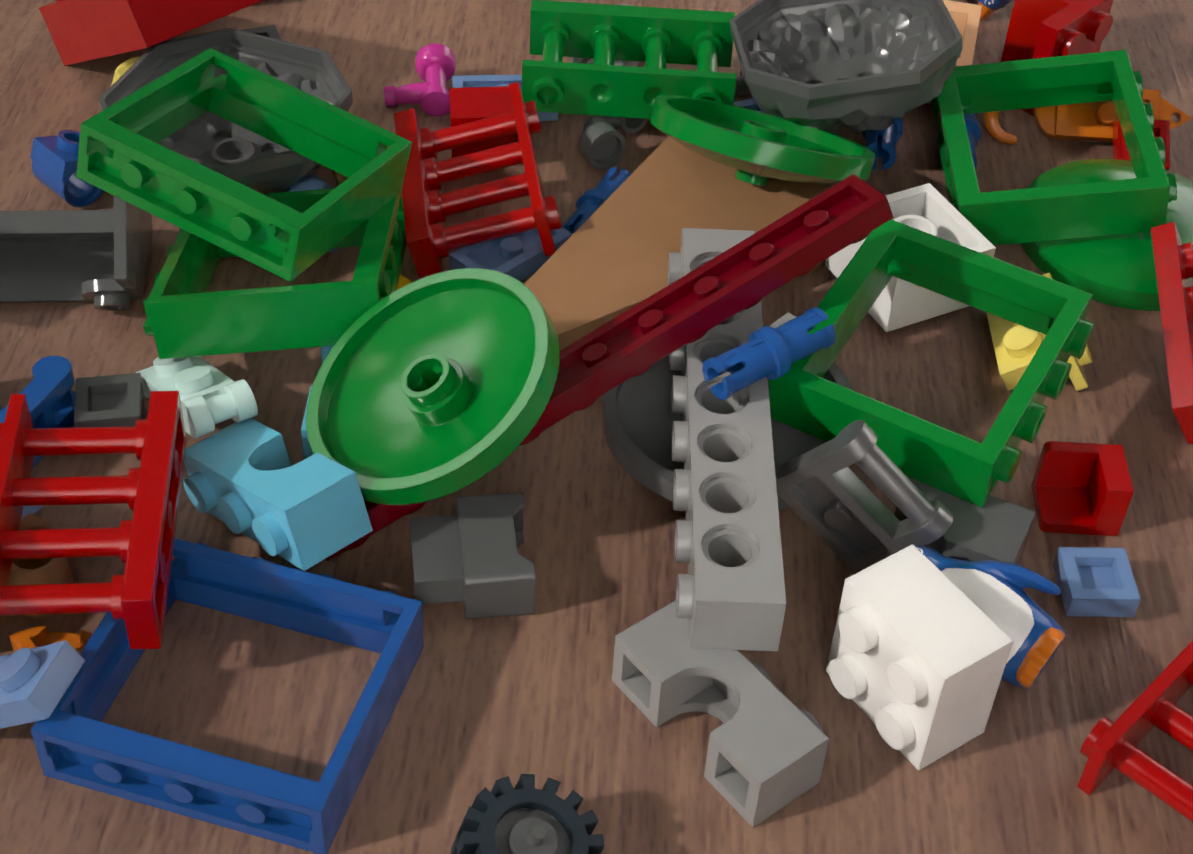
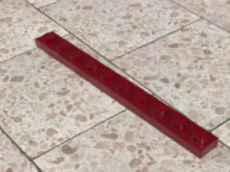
(695, 305)

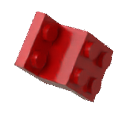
(1056, 29)

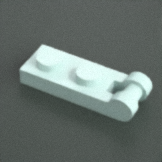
(204, 392)

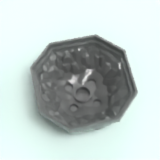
(845, 58)
(219, 142)

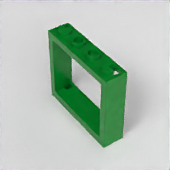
(124, 159)
(1062, 209)
(204, 323)
(913, 444)

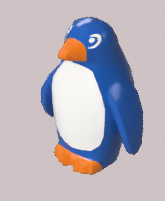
(999, 593)

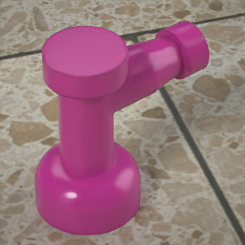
(435, 66)

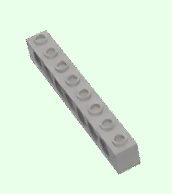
(726, 484)

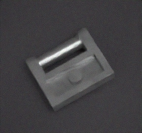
(844, 508)

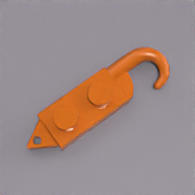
(1084, 120)

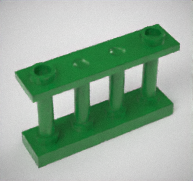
(624, 34)

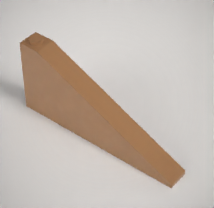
(626, 242)

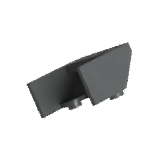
(75, 256)

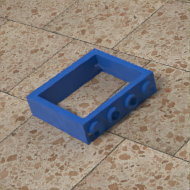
(215, 787)

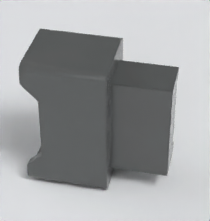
(474, 557)

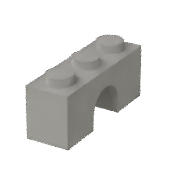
(765, 747)

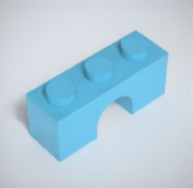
(289, 510)

